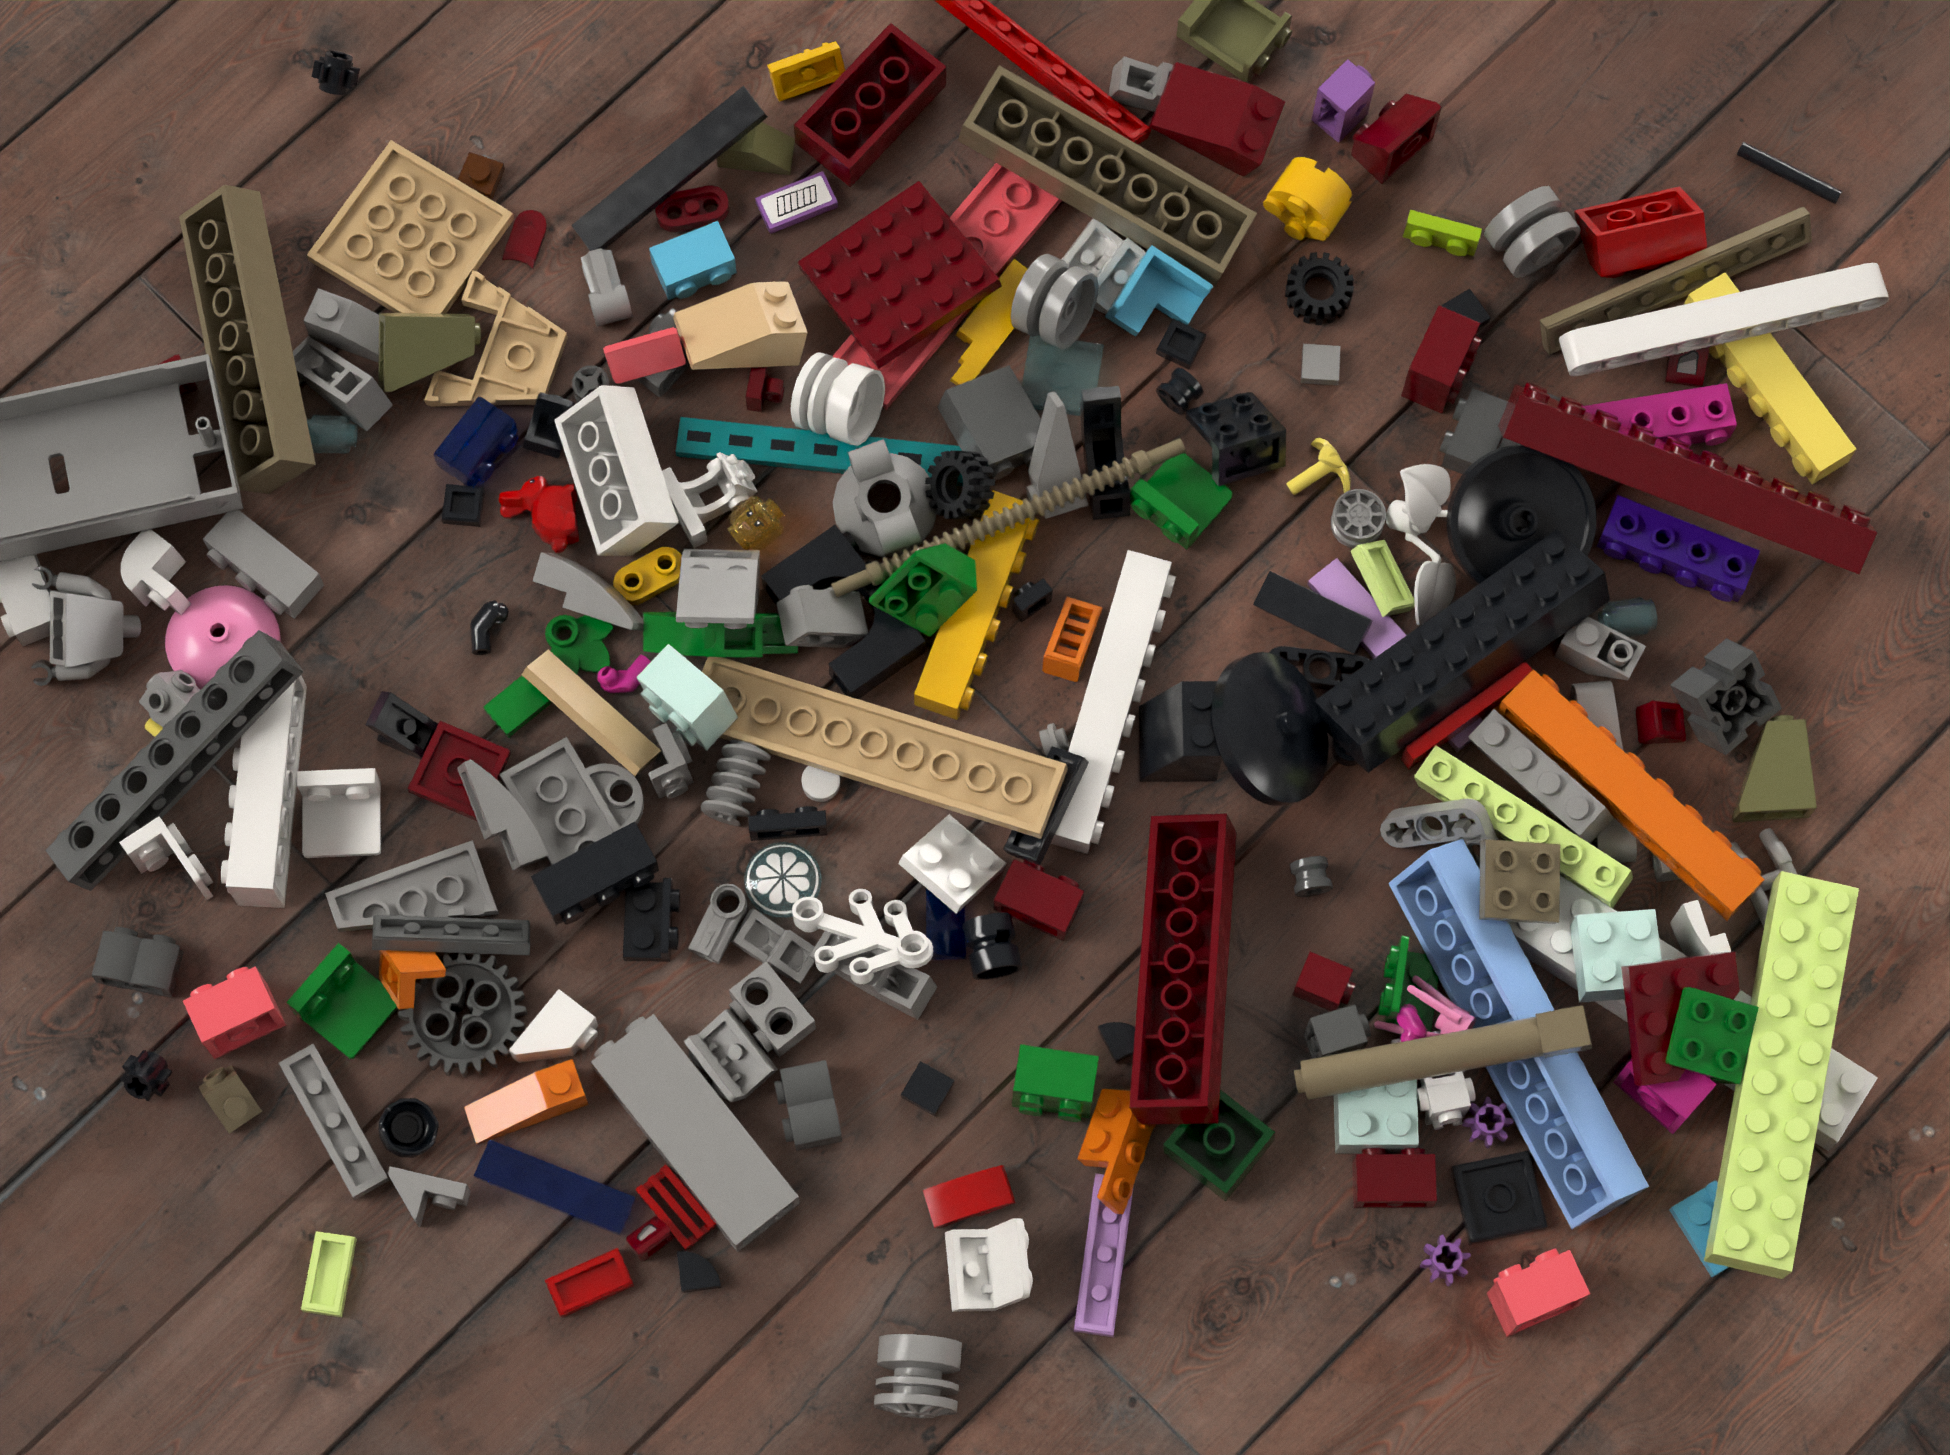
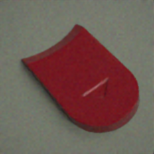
(526, 237)

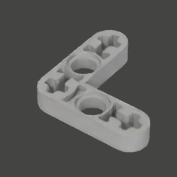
(1446, 813)

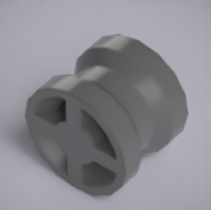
(587, 380)
(1311, 876)

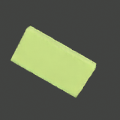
(1383, 578)
(328, 1274)

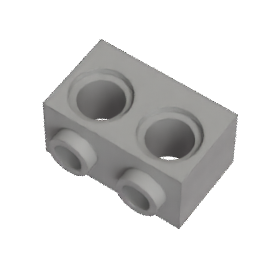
(779, 1005)

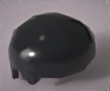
(408, 1127)

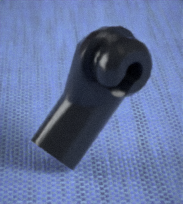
(481, 624)

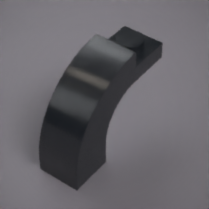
(1101, 446)

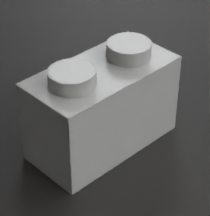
(821, 618)

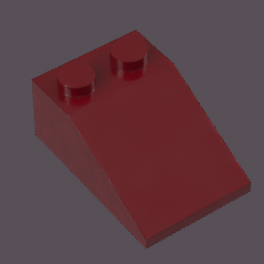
(1217, 117)

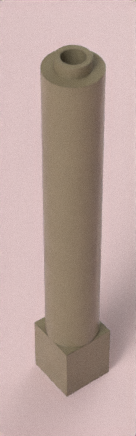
(1544, 1035)

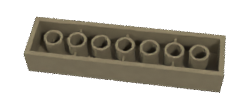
(1105, 175)
(247, 337)

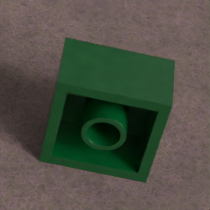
(1221, 1151)

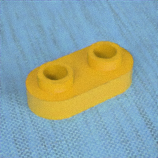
(651, 577)

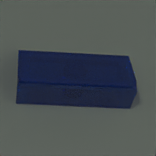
(944, 929)

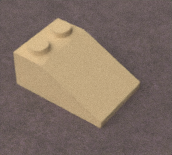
(744, 328)

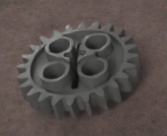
(497, 1019)

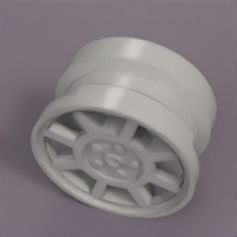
(1358, 518)

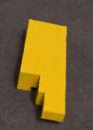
(988, 325)

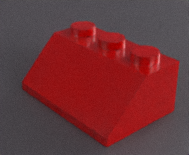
(1641, 231)

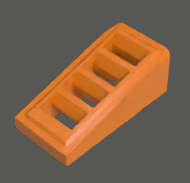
(1065, 661)

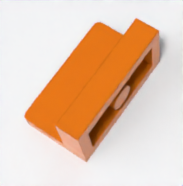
(401, 969)

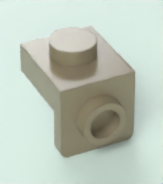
(229, 1098)

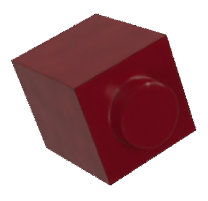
(1324, 982)

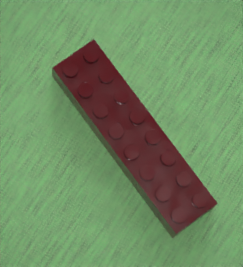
(1183, 970)

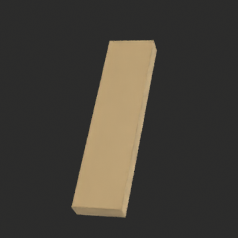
(591, 712)

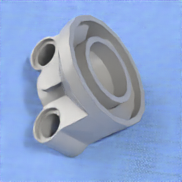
(879, 532)

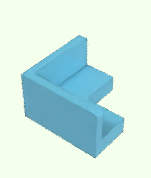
(1158, 284)

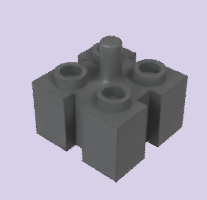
(1726, 696)

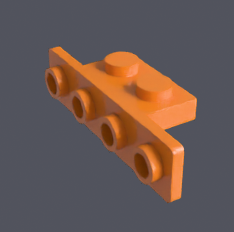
(1115, 1143)

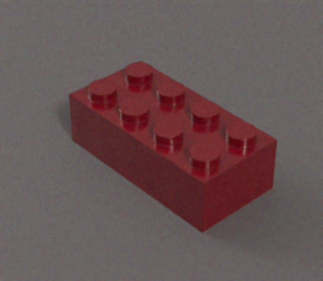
(870, 104)

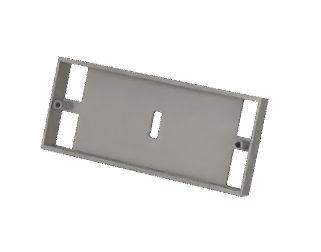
(122, 458)

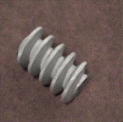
(733, 781)

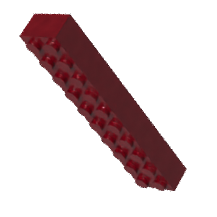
(1688, 479)

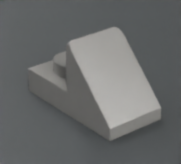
(418, 1187)

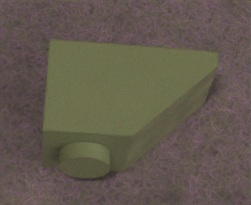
(761, 151)

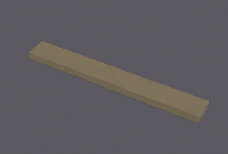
(1682, 276)

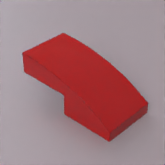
(969, 1196)

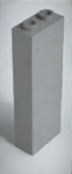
(694, 1131)

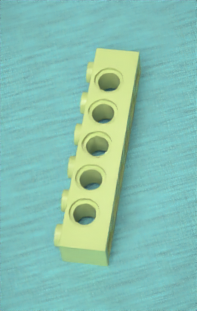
(1518, 821)

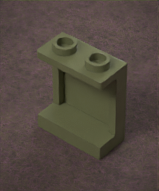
(1235, 34)

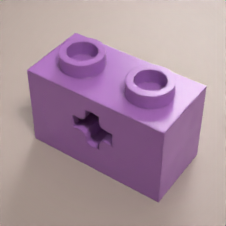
(1343, 100)

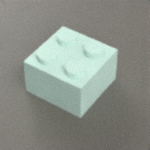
(686, 698)
(1605, 944)
(1377, 1119)

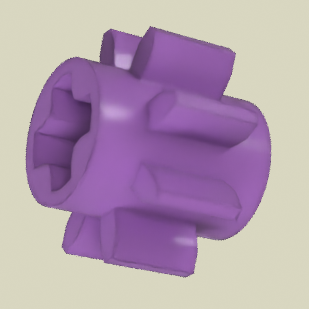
(1480, 1129)
(1451, 1251)

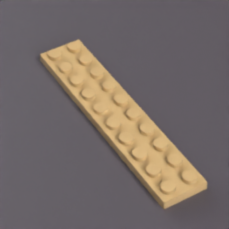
(889, 748)

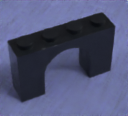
(889, 642)

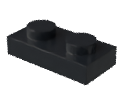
(770, 824)

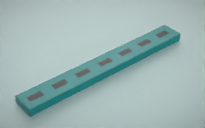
(788, 446)

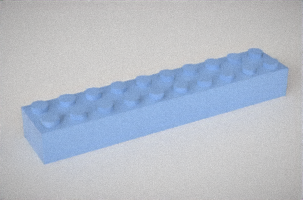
(1493, 980)

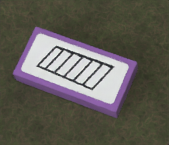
(796, 202)

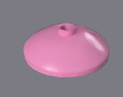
(190, 637)

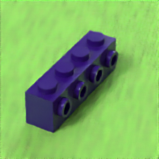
(1677, 549)

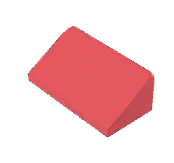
(645, 355)

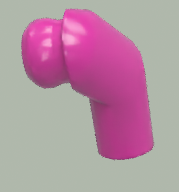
(622, 680)
(1411, 1023)

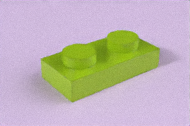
(1440, 232)

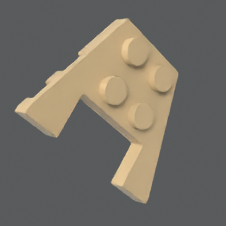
(517, 356)

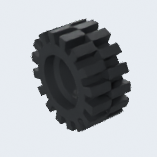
(1323, 268)
(975, 484)

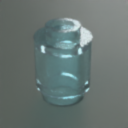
(332, 434)
(1629, 616)

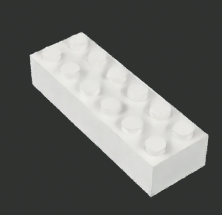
(265, 803)

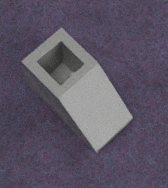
(1599, 650)

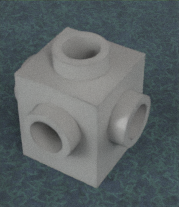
(167, 695)

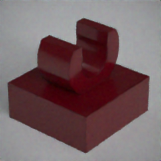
(761, 388)

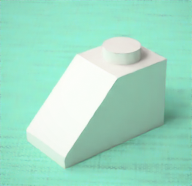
(556, 1031)

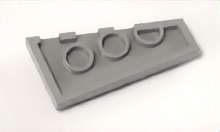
(433, 886)

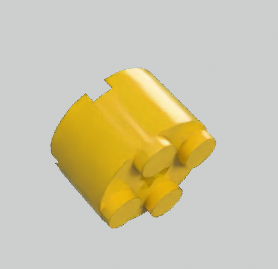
(1308, 200)

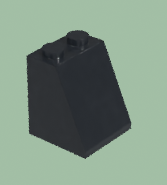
(1179, 735)

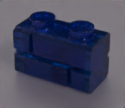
(477, 443)

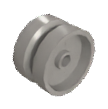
(1532, 231)
(1054, 301)

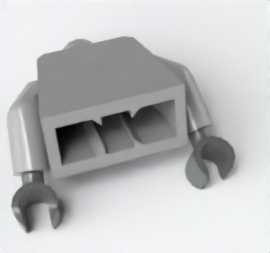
(84, 627)

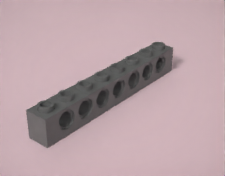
(175, 759)

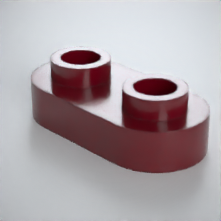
(691, 206)

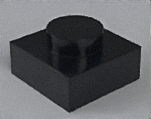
(1031, 599)

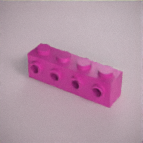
(1686, 415)

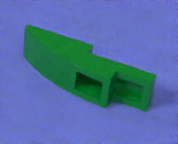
(715, 640)

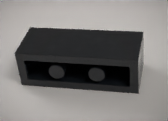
(596, 874)

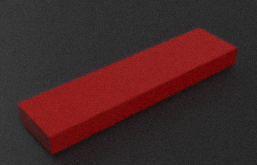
(1464, 716)

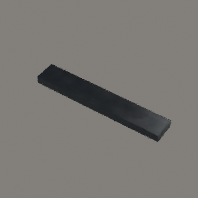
(670, 170)

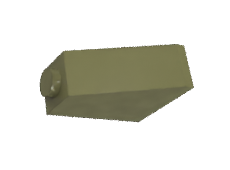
(421, 345)
(1778, 775)

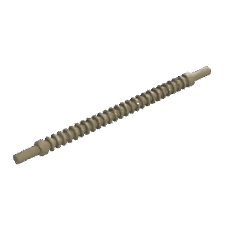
(1139, 463)

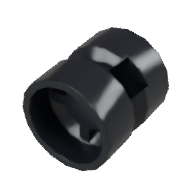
(992, 946)

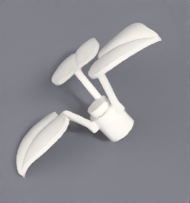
(1425, 492)

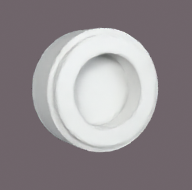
(820, 784)

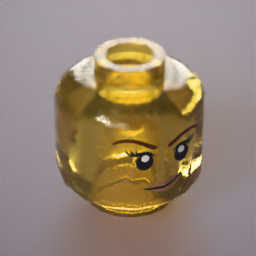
(756, 523)

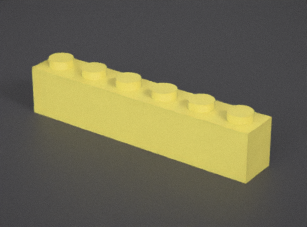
(1780, 396)

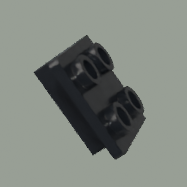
(1242, 437)

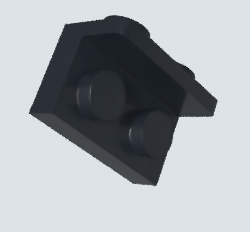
(649, 922)

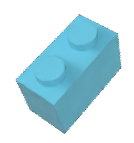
(693, 261)

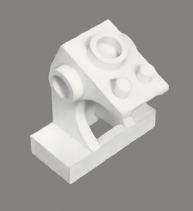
(732, 477)
(1444, 1098)

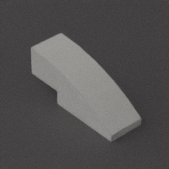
(1138, 83)
(586, 591)
(501, 815)
(897, 985)

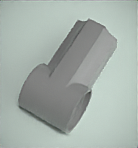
(607, 295)
(717, 926)

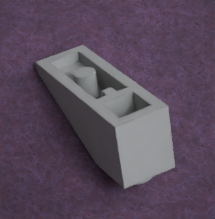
(343, 324)
(341, 383)
(1054, 456)

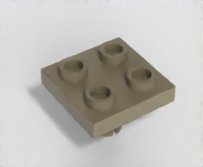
(1519, 881)

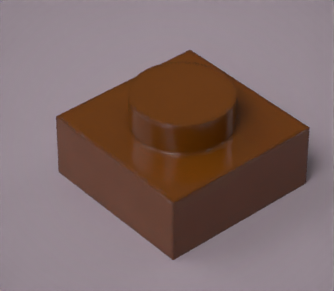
(481, 174)

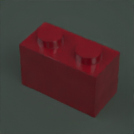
(1039, 898)
(1394, 1179)

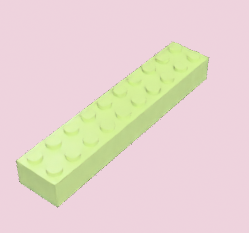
(1783, 1076)

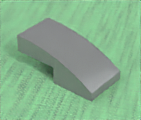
(778, 947)

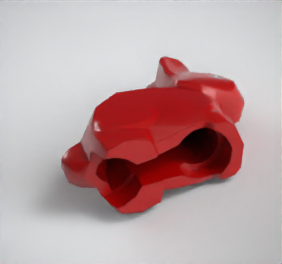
(550, 508)

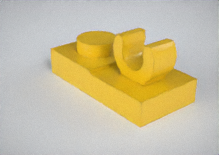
(806, 71)

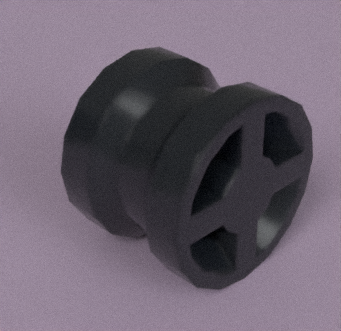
(1179, 391)

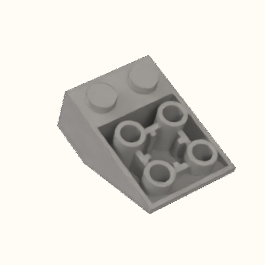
(718, 587)

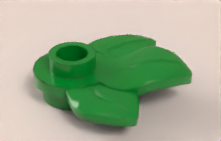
(584, 647)

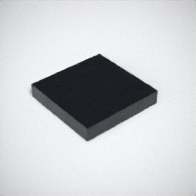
(1498, 1197)

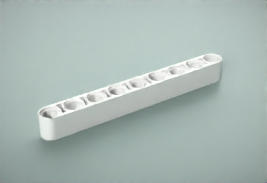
(1723, 319)

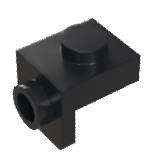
(542, 430)

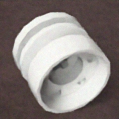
(837, 398)

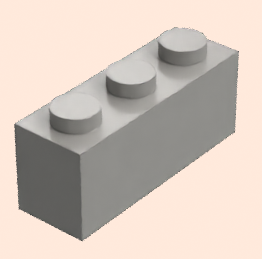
(262, 563)

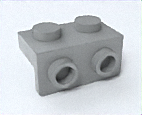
(675, 776)
(730, 1057)

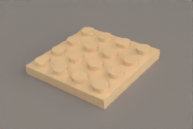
(410, 234)

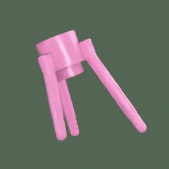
(1451, 1016)

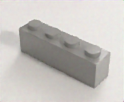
(1541, 777)

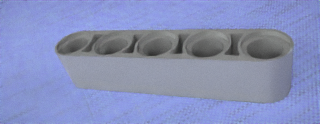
(1601, 707)

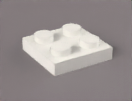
(952, 863)

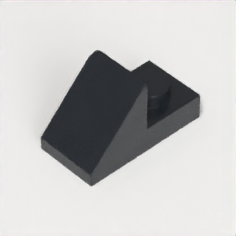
(401, 725)

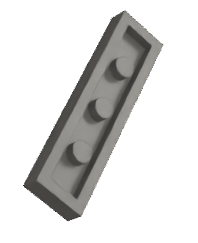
(334, 1121)

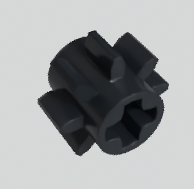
(335, 72)
(146, 1075)

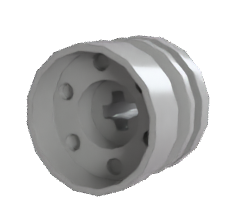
(917, 1377)

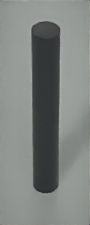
(1789, 172)

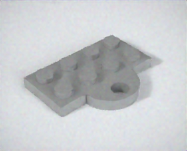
(570, 802)

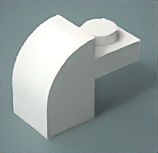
(149, 567)

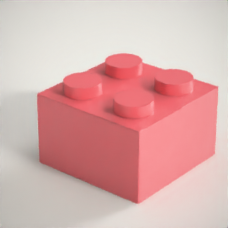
(233, 1011)
(1538, 1292)

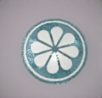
(780, 877)

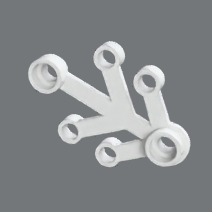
(864, 937)

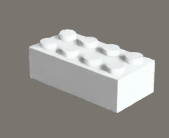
(616, 471)

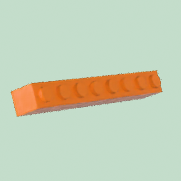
(1631, 795)

